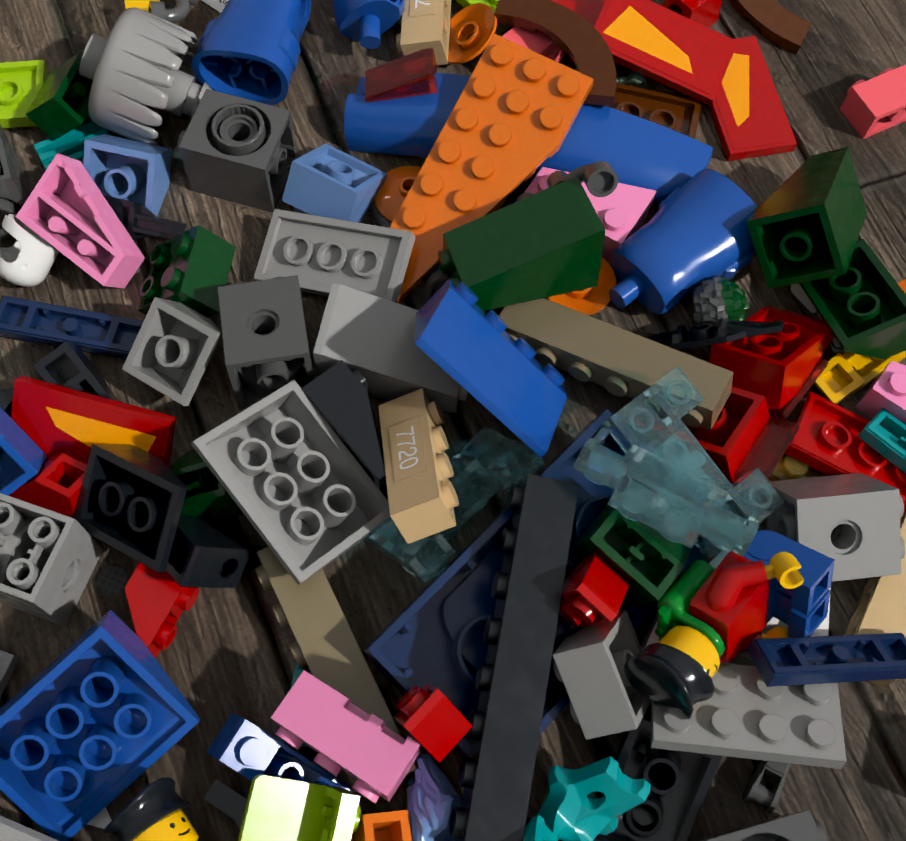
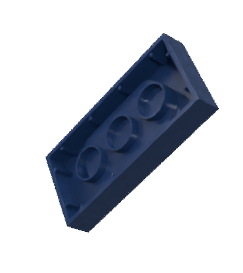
(443, 627)

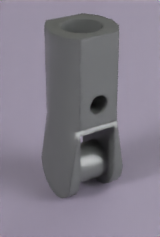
(767, 797)

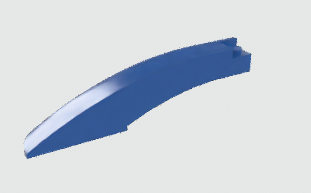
(635, 148)

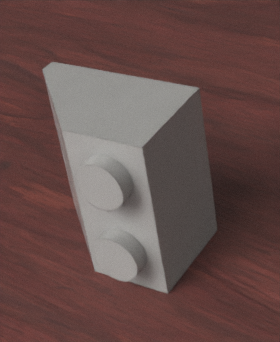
(172, 349)
(595, 677)

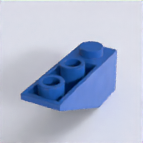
(256, 752)

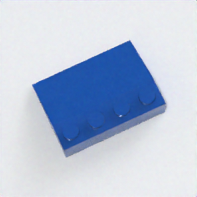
(491, 364)
(88, 728)

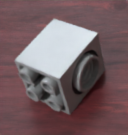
(844, 519)
(43, 560)

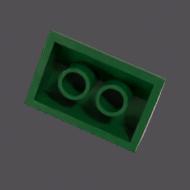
(863, 306)

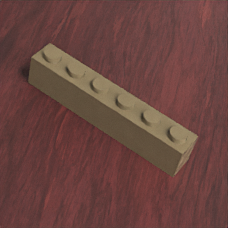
(613, 356)
(323, 637)

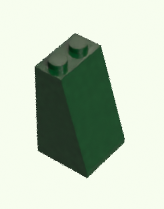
(810, 221)
(528, 248)

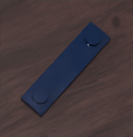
(57, 324)
(829, 658)

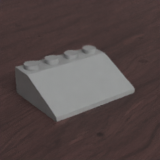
(294, 480)

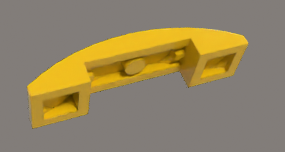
(850, 373)

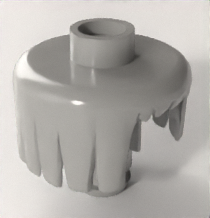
(139, 69)

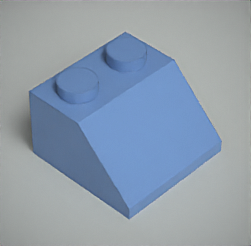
(129, 169)
(332, 184)

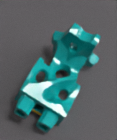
(569, 806)

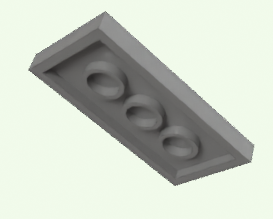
(335, 252)
(758, 721)

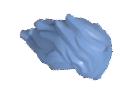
(430, 802)

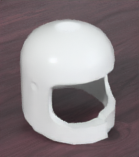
(28, 258)

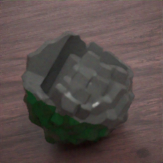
(718, 300)

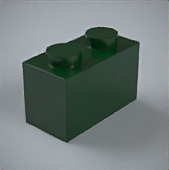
(61, 100)

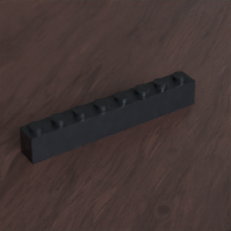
(517, 662)

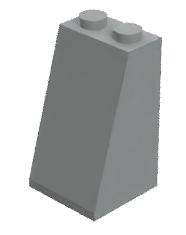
(380, 344)

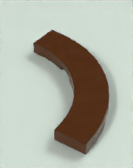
(774, 21)
(572, 35)

